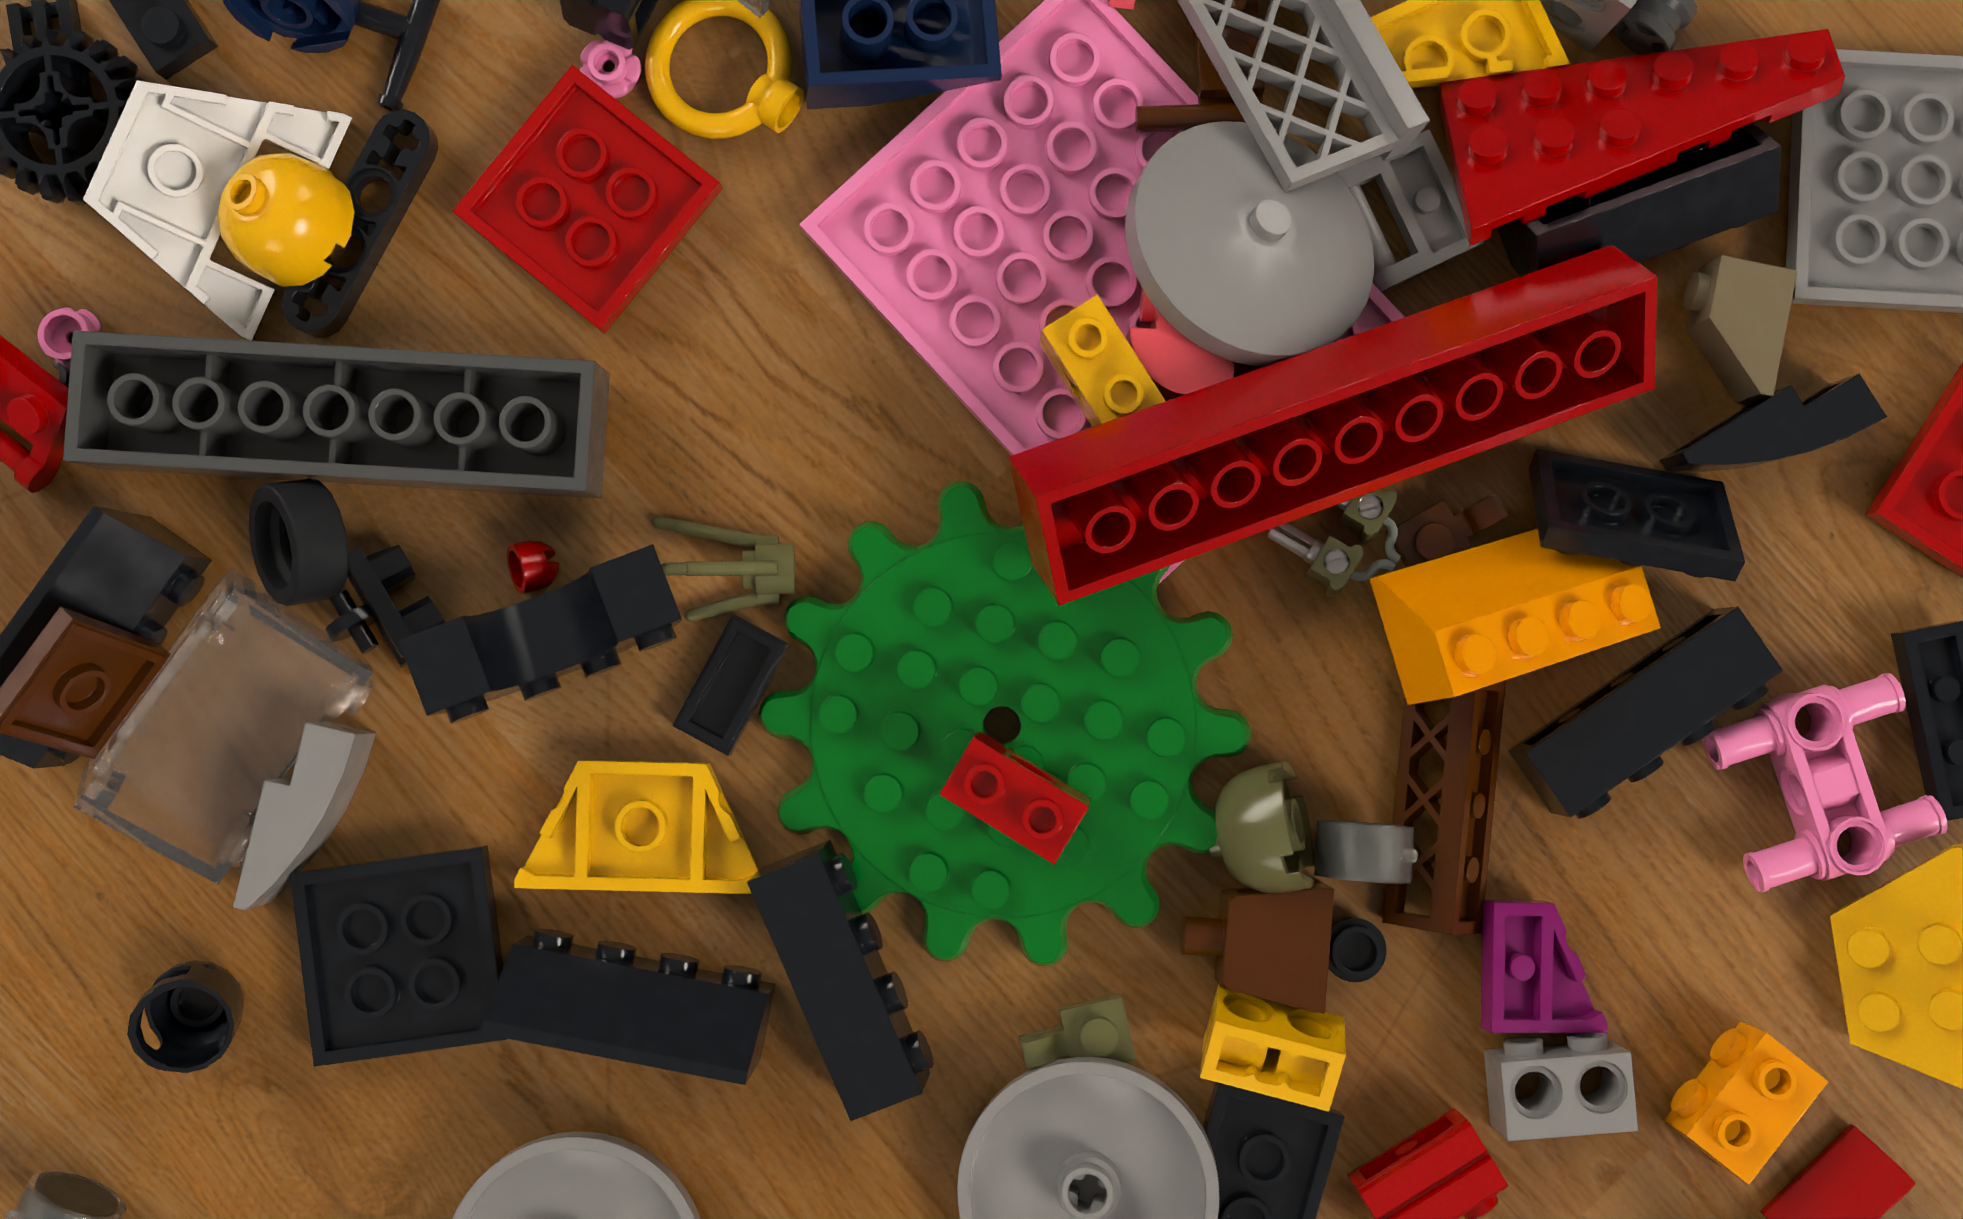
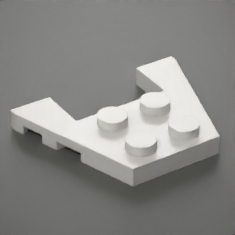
(168, 173)

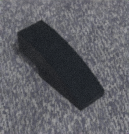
(1780, 428)

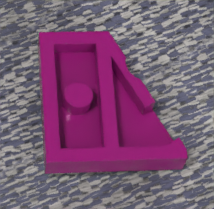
(1531, 973)

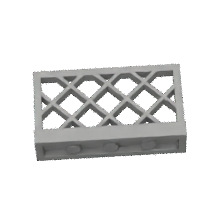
(1337, 36)

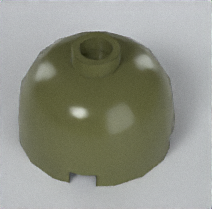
(1264, 830)

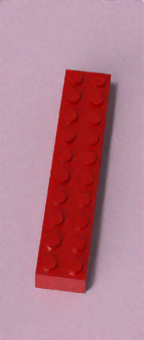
(1336, 422)

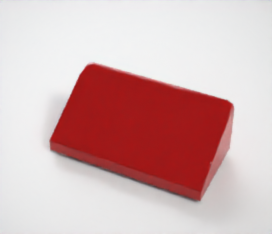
(1843, 1182)

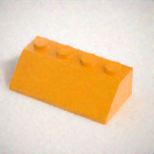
(1505, 613)

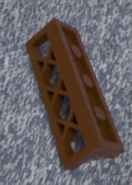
(1464, 812)

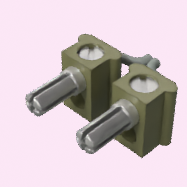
(1336, 562)

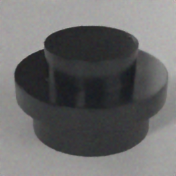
(1356, 949)

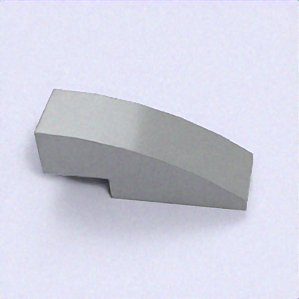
(303, 810)

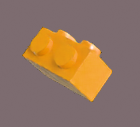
(1744, 1100)

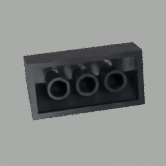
(1659, 210)
(111, 570)
(631, 1006)

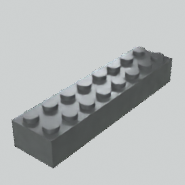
(337, 414)

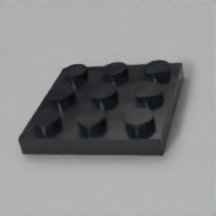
(397, 954)

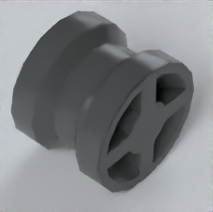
(1653, 24)

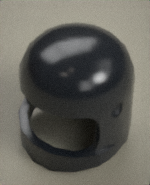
(172, 1012)

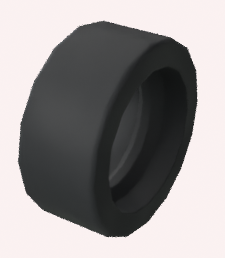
(298, 541)

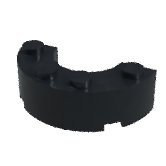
(543, 638)

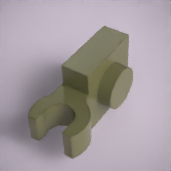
(1086, 1030)

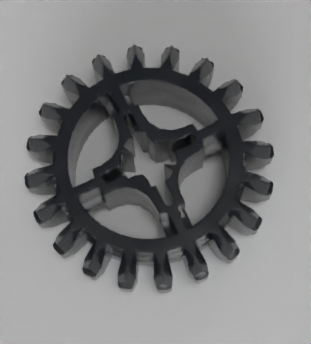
(49, 72)

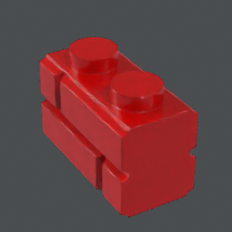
(1431, 1174)

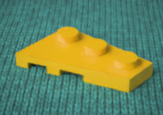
(1468, 39)

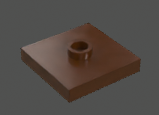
(77, 683)

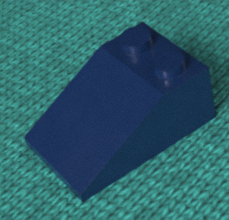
(895, 49)

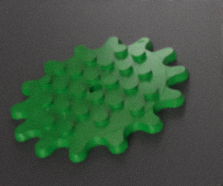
(908, 684)

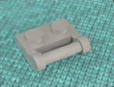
(1423, 206)

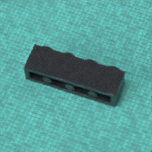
(1646, 712)
(842, 979)

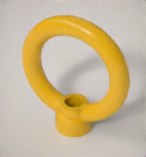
(772, 97)

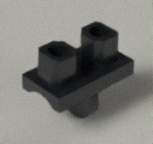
(373, 579)

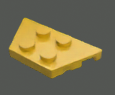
(641, 831)
(1905, 967)

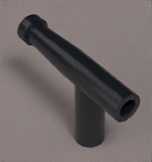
(411, 36)

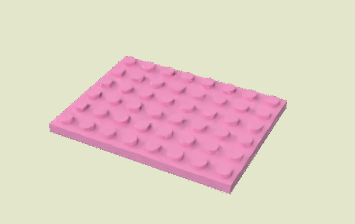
(1013, 214)

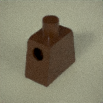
(1268, 944)

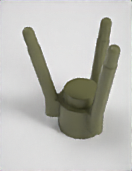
(766, 568)

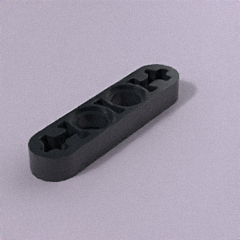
(371, 229)

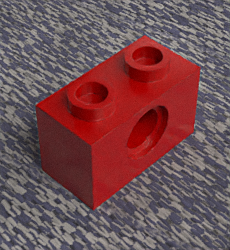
(1016, 797)

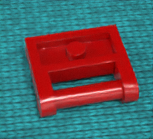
(37, 410)

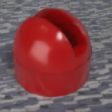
(530, 567)

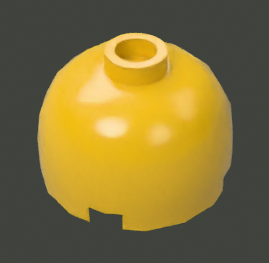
(284, 217)

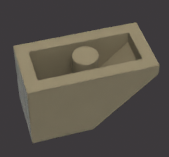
(1741, 322)

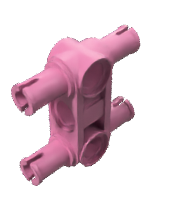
(1824, 783)

